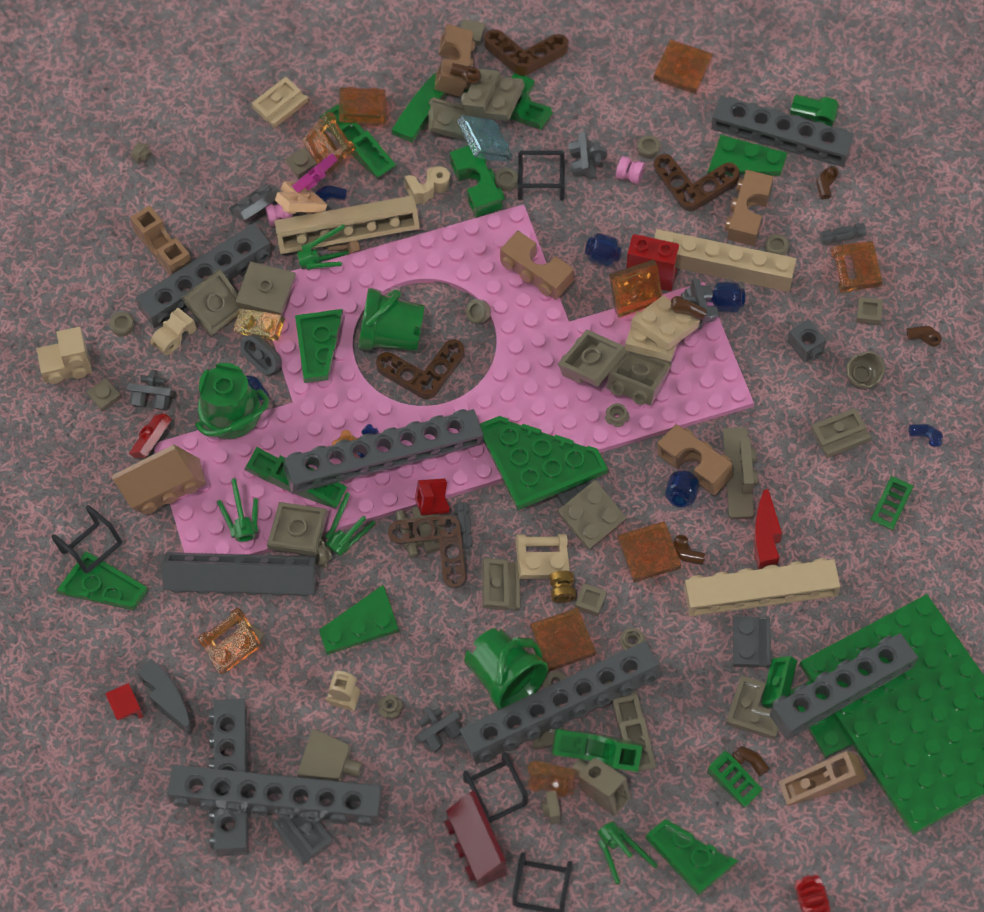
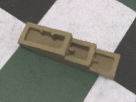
(633, 726)

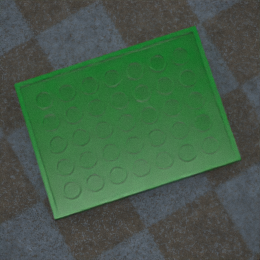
(922, 727)

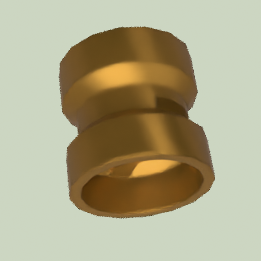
(562, 586)

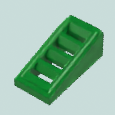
(901, 486)
(720, 778)

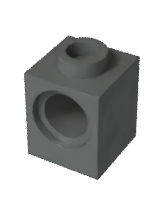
(806, 332)

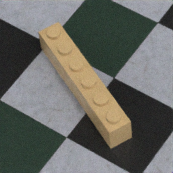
(359, 221)
(731, 261)
(761, 587)

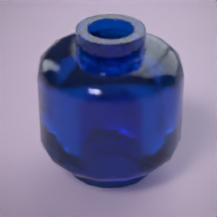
(602, 249)
(728, 297)
(682, 488)

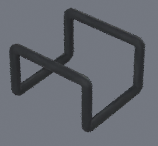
(521, 185)
(64, 548)
(505, 760)
(522, 861)

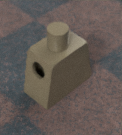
(327, 759)
(603, 784)

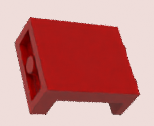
(663, 252)

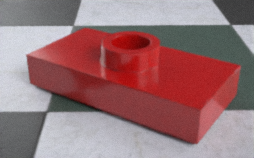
(150, 435)

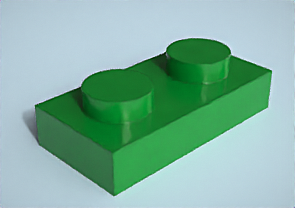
(778, 680)

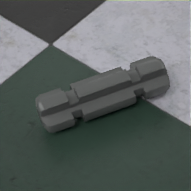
(843, 233)
(461, 510)

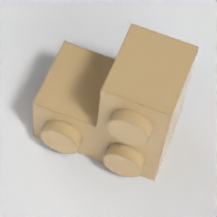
(66, 358)

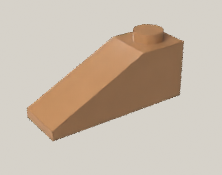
(823, 778)

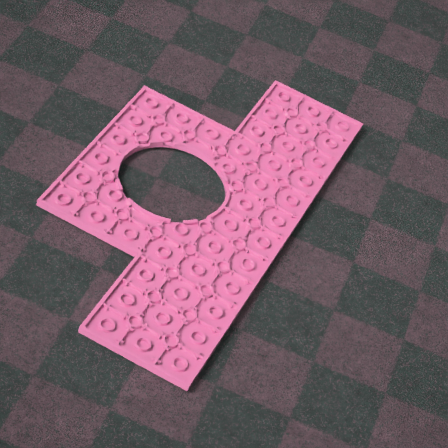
(519, 385)

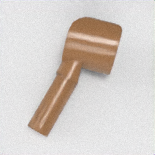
(352, 247)

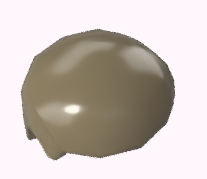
(865, 370)

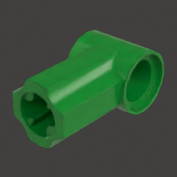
(816, 110)

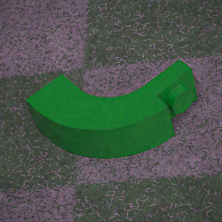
(587, 745)

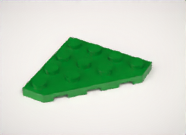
(536, 462)

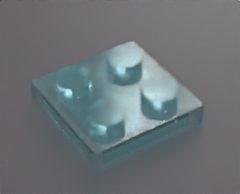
(484, 138)

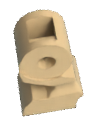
(437, 181)
(170, 335)
(343, 691)

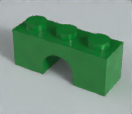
(485, 196)

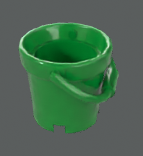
(390, 322)
(228, 403)
(506, 667)

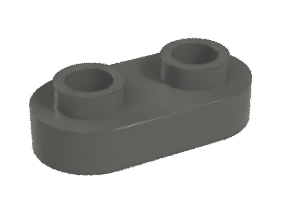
(261, 356)

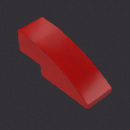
(766, 532)

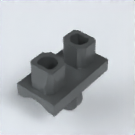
(590, 154)
(700, 295)
(161, 395)
(448, 724)

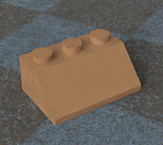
(160, 479)

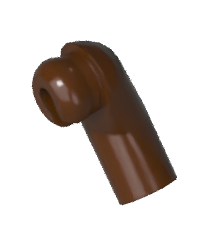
(470, 74)
(824, 180)
(687, 307)
(925, 333)
(684, 551)
(753, 757)

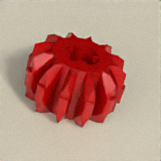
(812, 894)

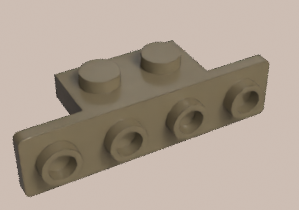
(740, 486)

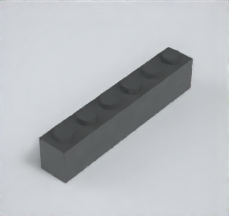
(239, 573)

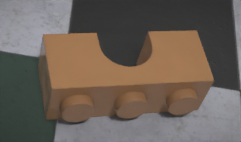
(457, 46)
(744, 224)
(152, 233)
(550, 278)
(682, 446)

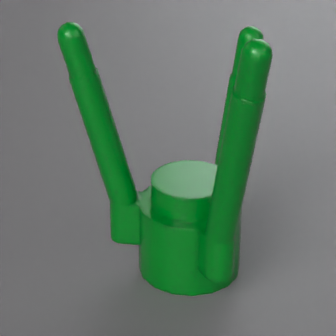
(310, 258)
(243, 529)
(339, 541)
(614, 837)

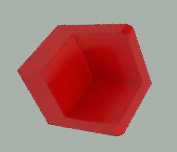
(431, 496)
(123, 702)

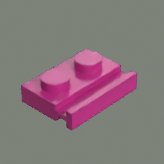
(316, 174)

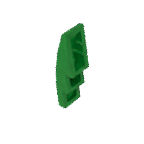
(529, 112)
(416, 114)
(367, 149)
(272, 470)

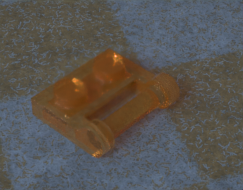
(321, 145)
(864, 265)
(234, 647)
(559, 778)

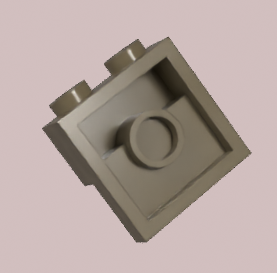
(492, 96)
(591, 358)
(638, 377)

